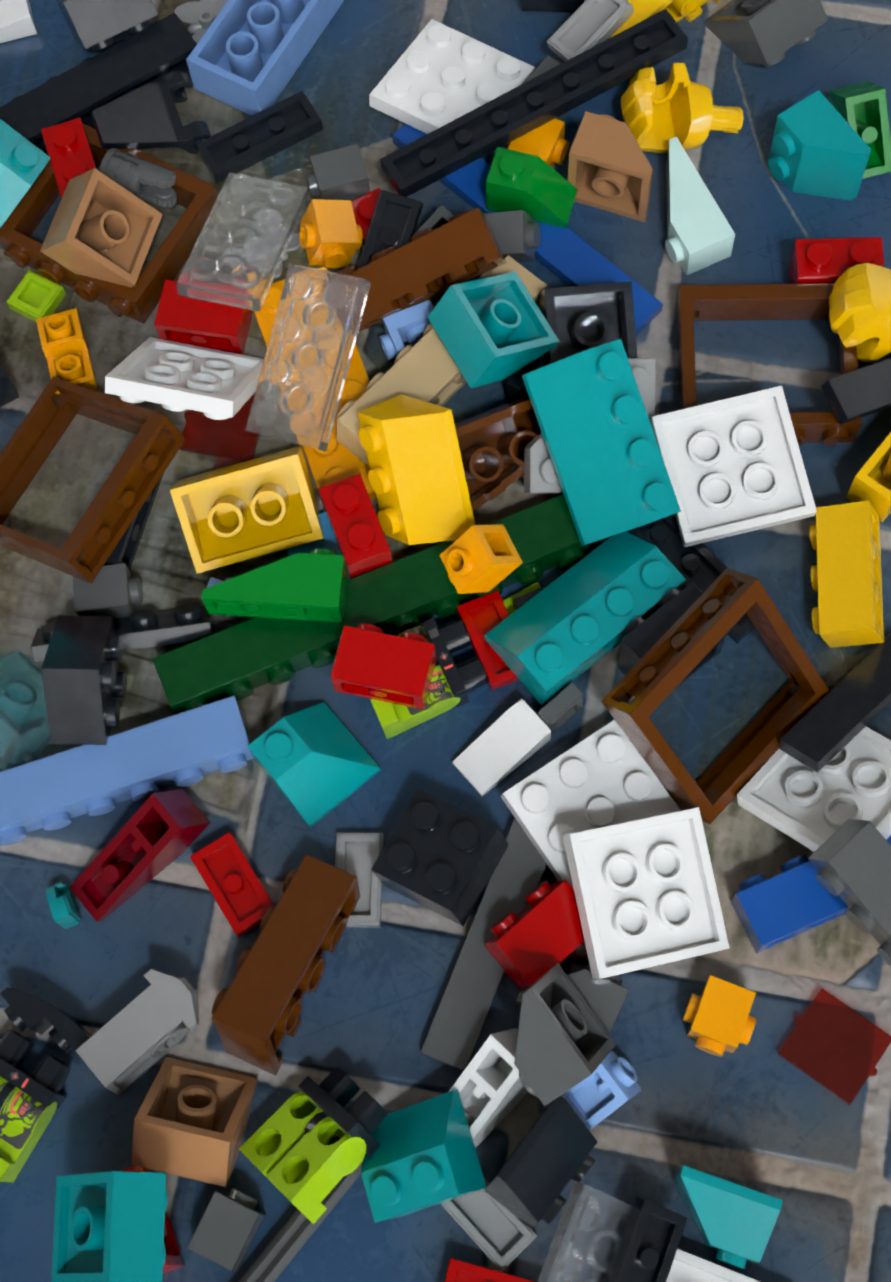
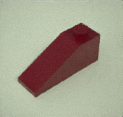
(140, 851)

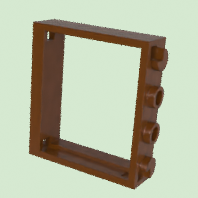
(134, 302)
(761, 303)
(120, 495)
(678, 655)

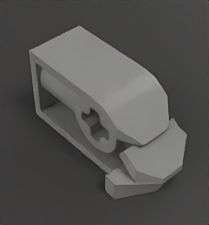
(142, 1031)

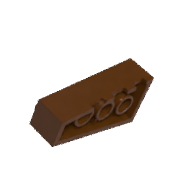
(428, 265)
(494, 448)
(284, 963)

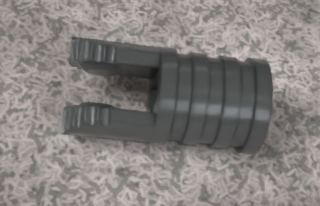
(140, 177)

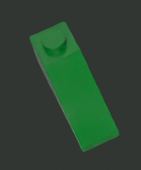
(292, 588)

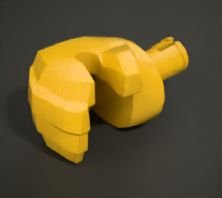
(674, 110)
(863, 310)

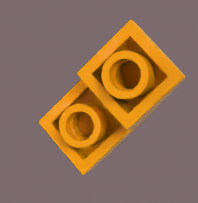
(67, 348)

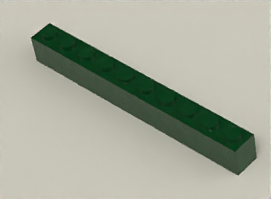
(387, 597)

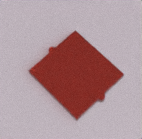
(220, 436)
(835, 1046)

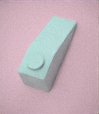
(695, 224)

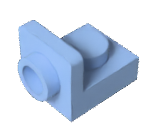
(404, 328)
(603, 1091)

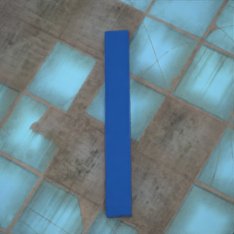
(559, 248)

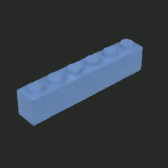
(128, 767)

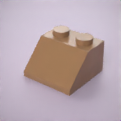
(610, 167)
(101, 230)
(193, 1121)

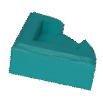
(62, 905)

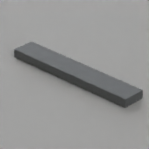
(476, 972)

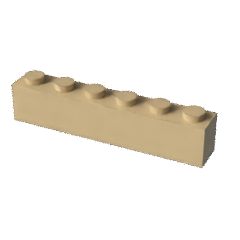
(419, 371)

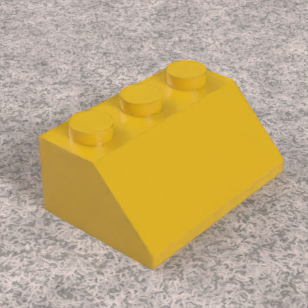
(416, 470)
(247, 509)

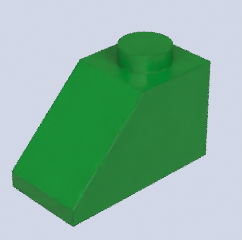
(867, 113)
(529, 185)

